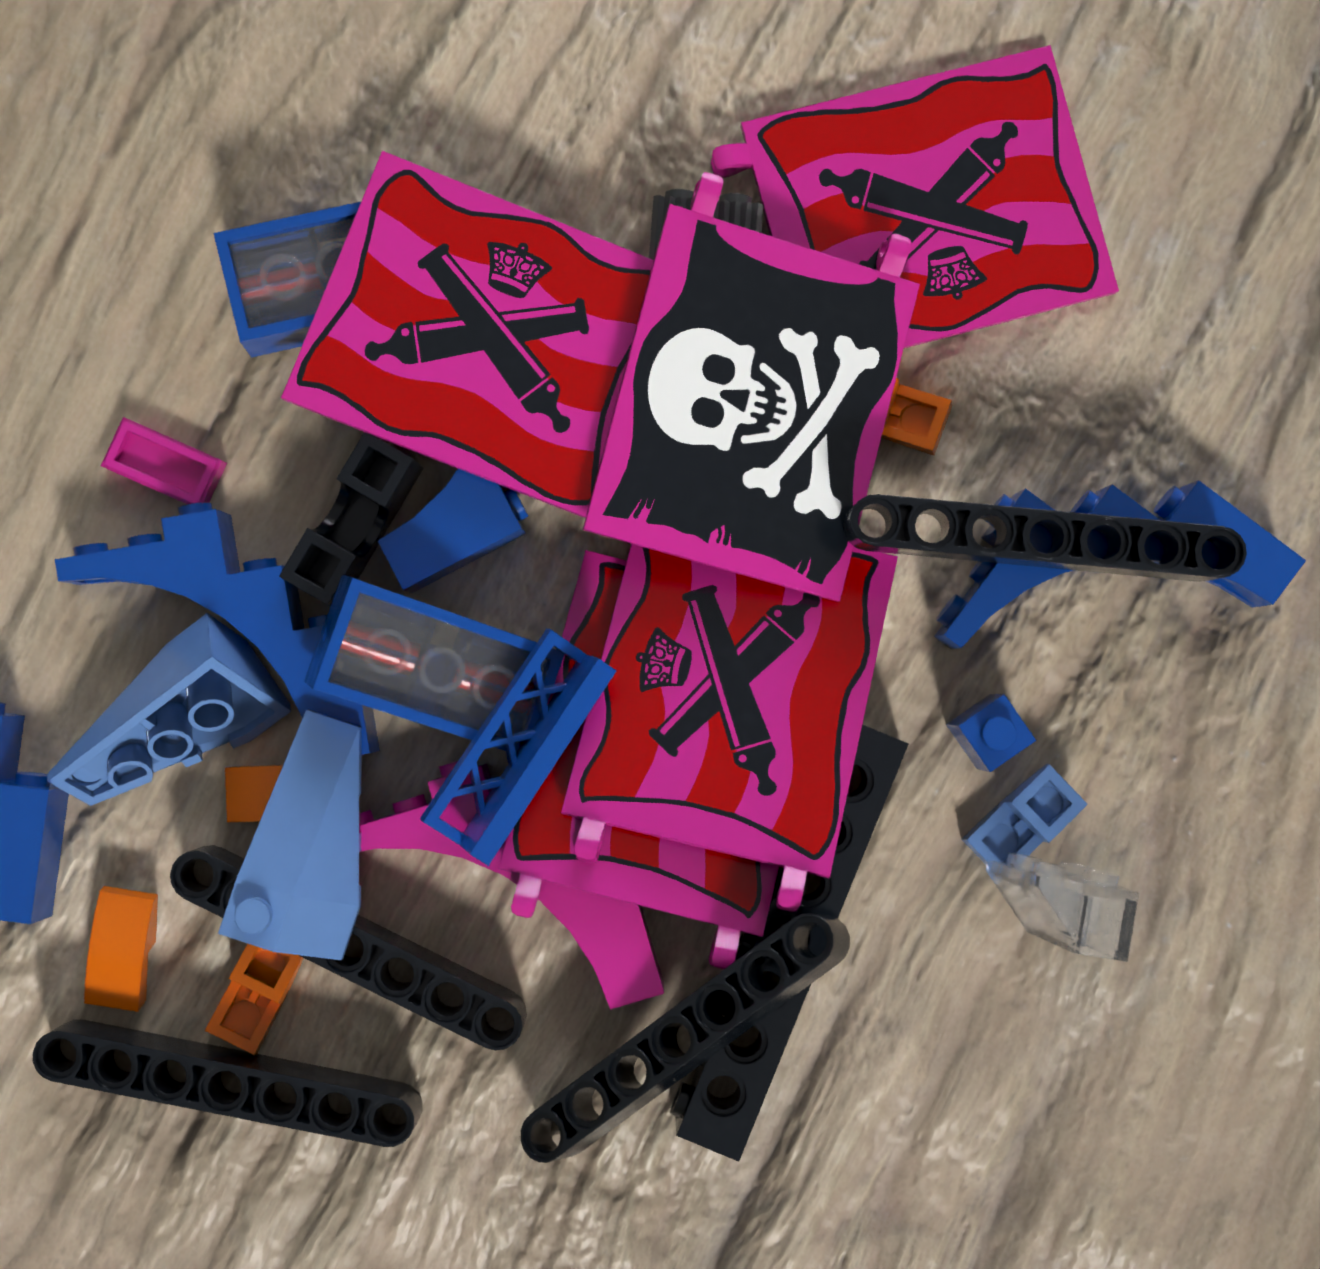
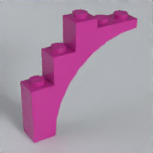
(606, 929)

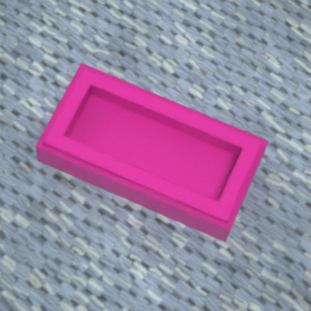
(163, 463)

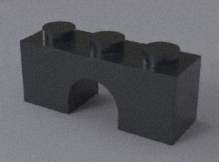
(370, 496)

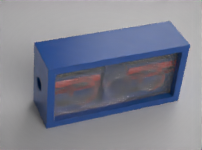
(280, 274)
(421, 661)

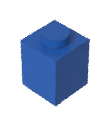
(991, 732)

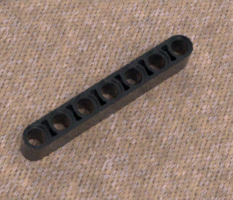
(1069, 534)
(372, 968)
(658, 1044)
(203, 1085)

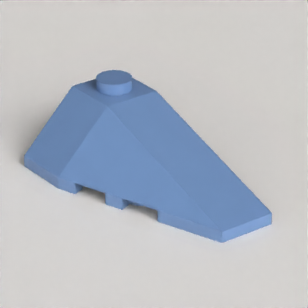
(186, 701)
(302, 867)

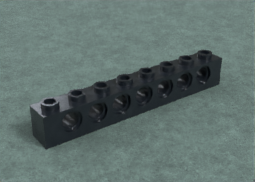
(728, 1121)

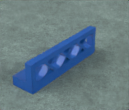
(534, 758)

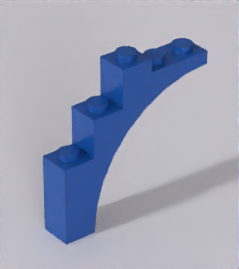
(453, 530)
(203, 565)
(1258, 583)
(29, 831)

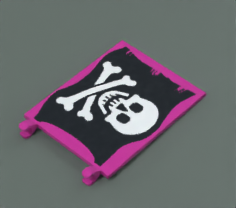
(752, 400)

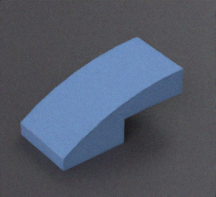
(1026, 817)

